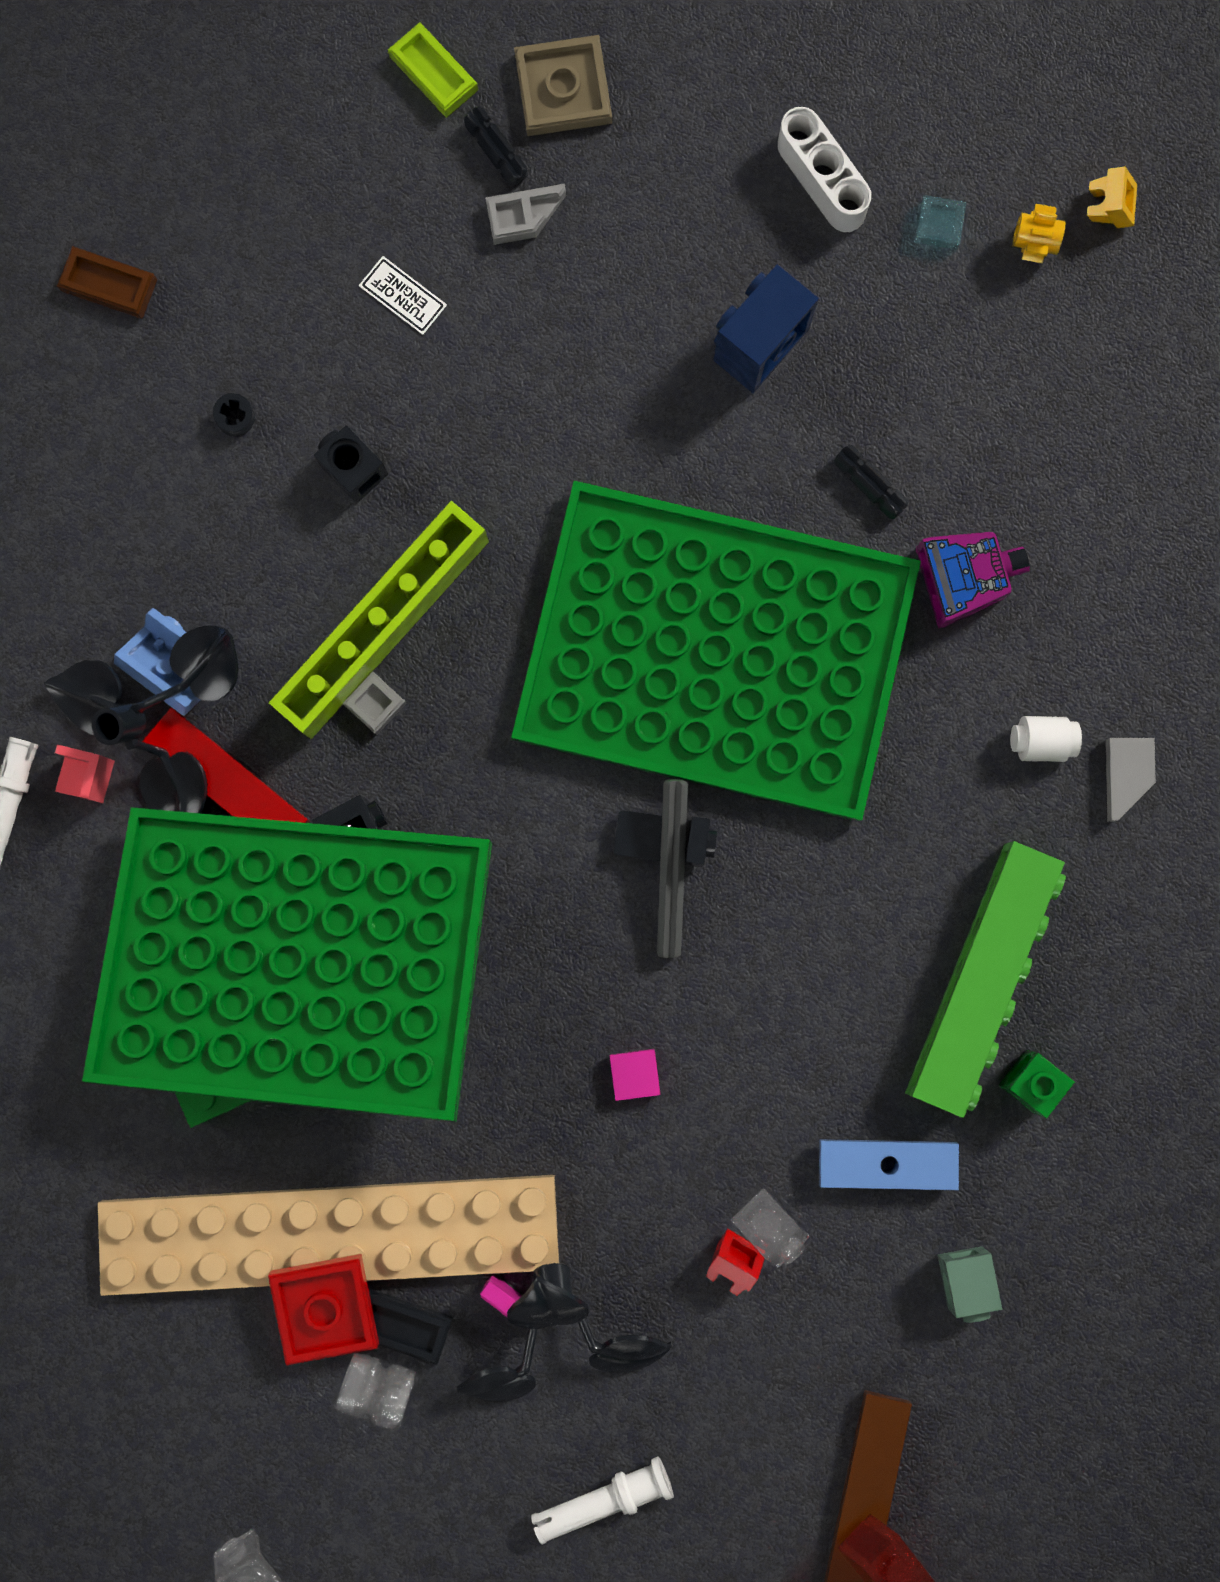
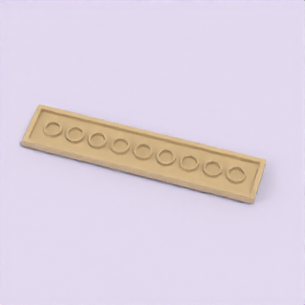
(395, 1227)

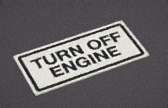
(402, 295)

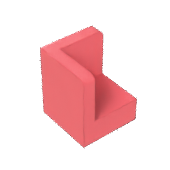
(83, 774)

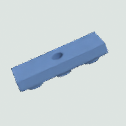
(917, 1164)

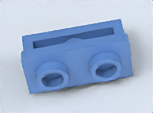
(148, 656)

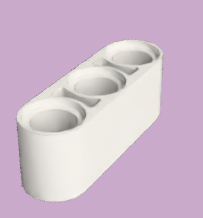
(823, 149)

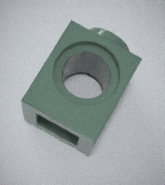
(970, 1284)

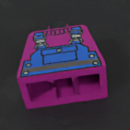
(967, 573)

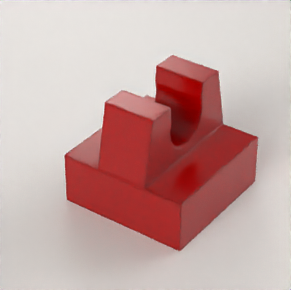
(736, 1261)

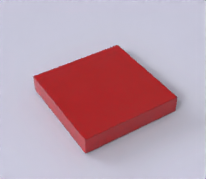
(323, 1309)

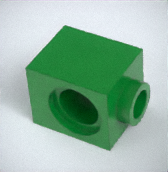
(1036, 1083)

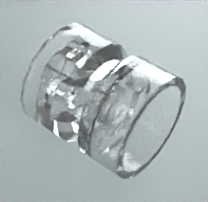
(359, 1390)

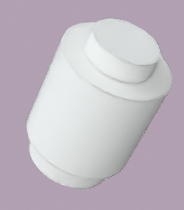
(1046, 738)

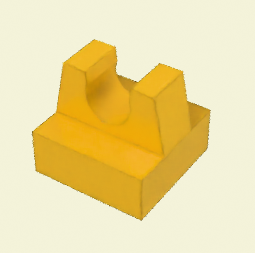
(1119, 200)

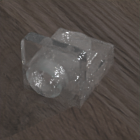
(771, 1229)
(242, 1562)

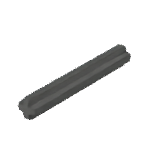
(672, 868)

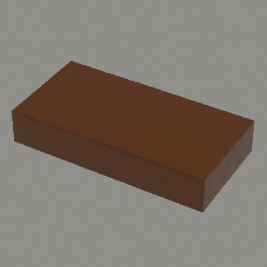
(107, 282)

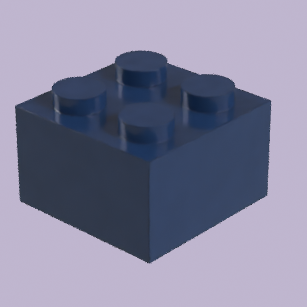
(764, 327)

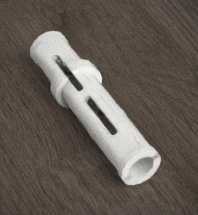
(13, 783)

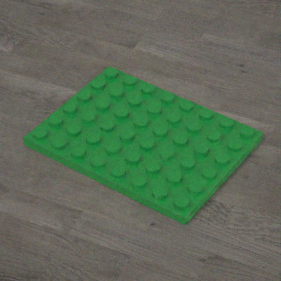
(716, 651)
(290, 963)

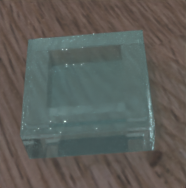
(940, 222)

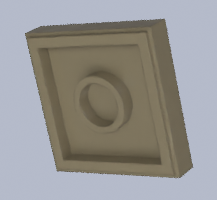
(563, 85)

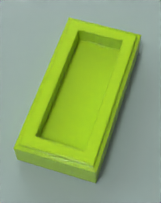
(433, 69)

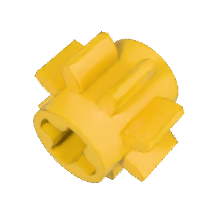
(1039, 233)

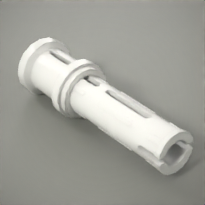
(622, 1495)

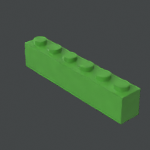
(985, 979)

